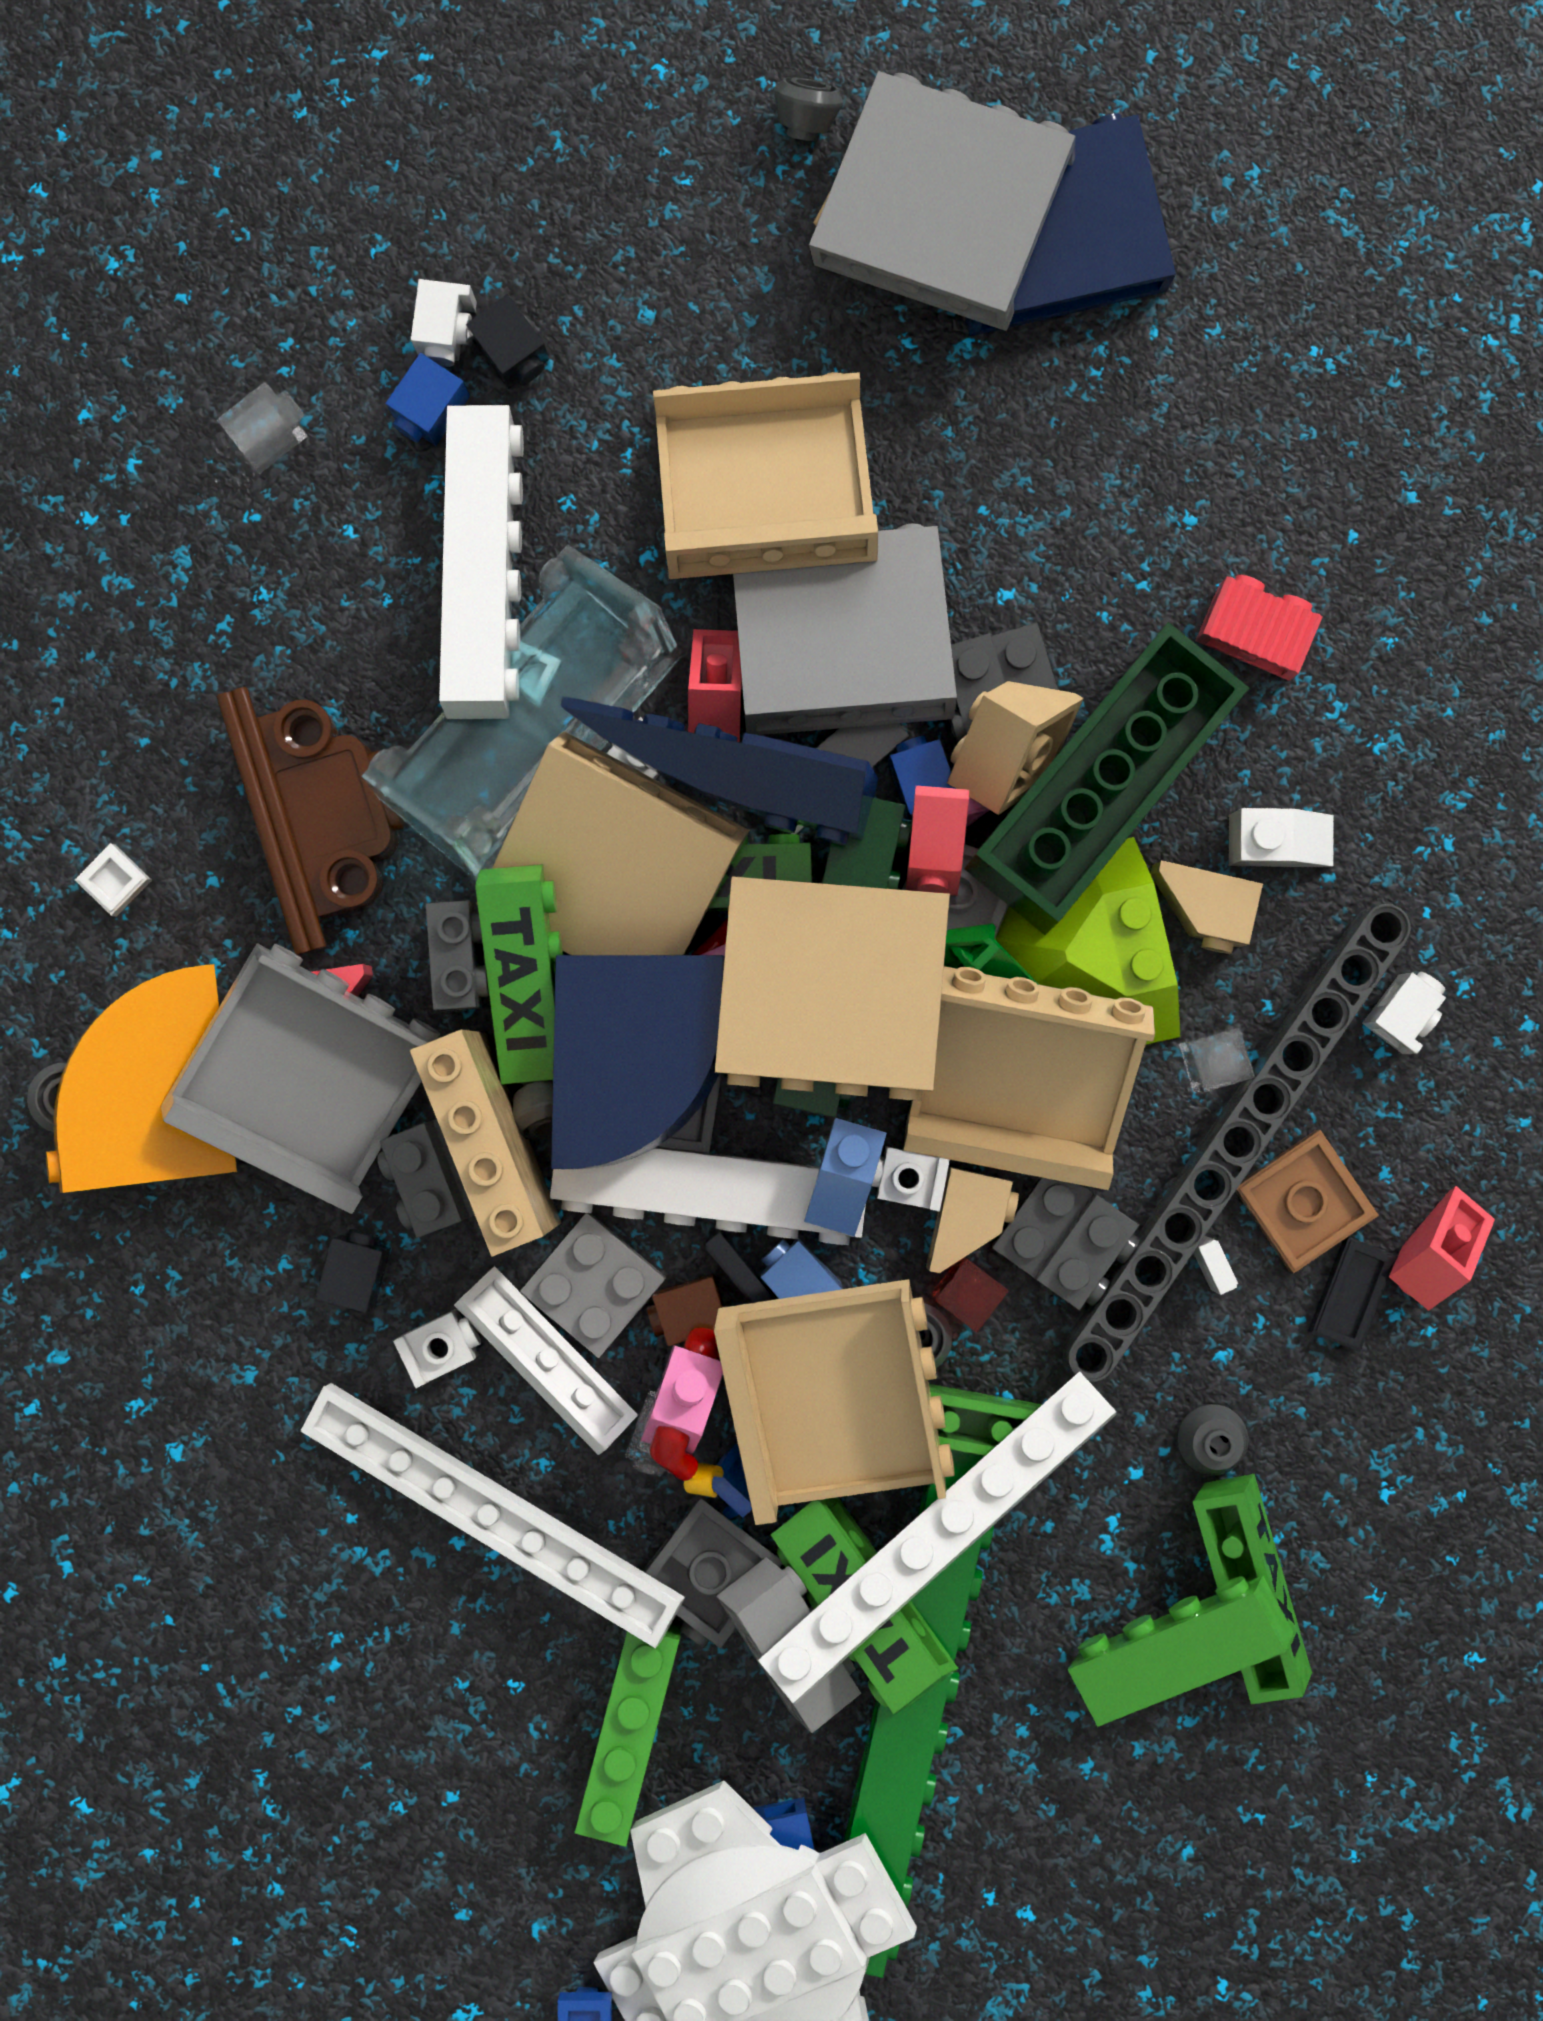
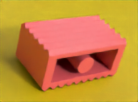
(1259, 626)

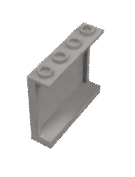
(941, 198)
(848, 640)
(299, 1076)

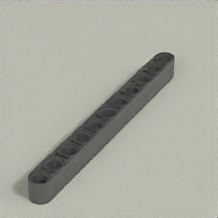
(1258, 1129)

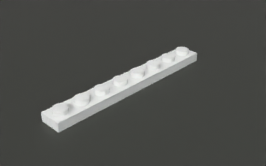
(493, 1515)
(936, 1537)

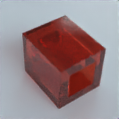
(969, 1293)

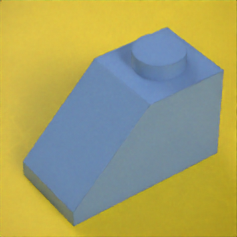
(845, 1176)
(796, 1271)

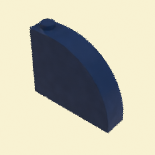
(1101, 232)
(630, 1052)

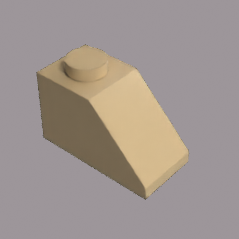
(1210, 904)
(969, 1216)

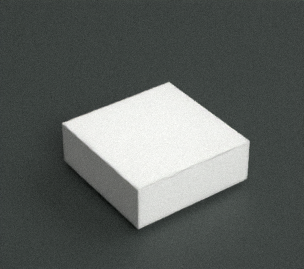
(113, 880)
(1215, 1266)

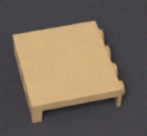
(764, 476)
(623, 851)
(832, 986)
(1030, 1077)
(485, 1141)
(832, 1395)

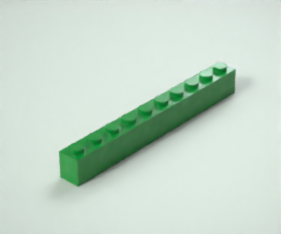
(901, 1745)

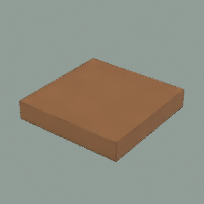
(1305, 1201)

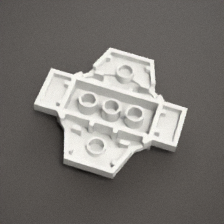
(749, 1923)

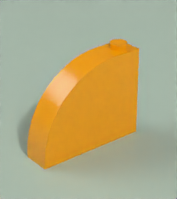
(114, 1088)

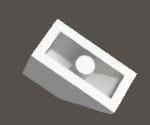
(1280, 838)

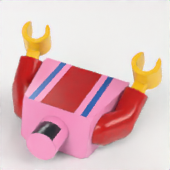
(683, 1411)

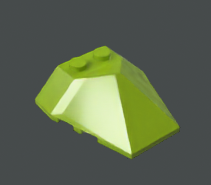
(1106, 942)

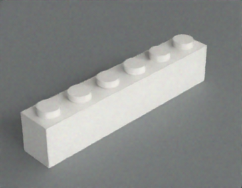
(478, 563)
(700, 1186)

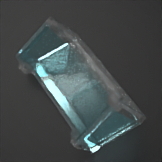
(581, 642)

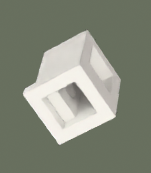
(441, 320)
(1407, 1011)
(930, 1184)
(418, 1356)

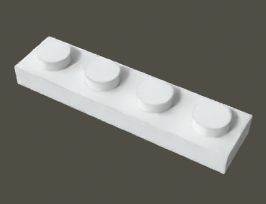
(546, 1360)

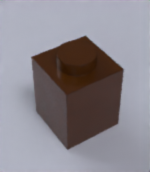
(684, 1308)

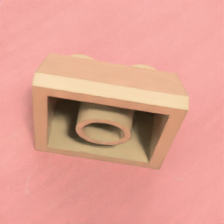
(1011, 742)

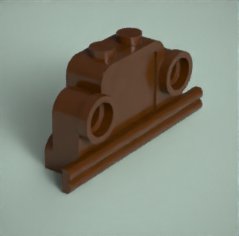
(311, 811)

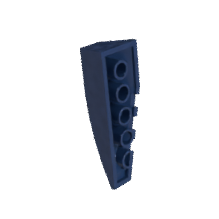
(760, 775)

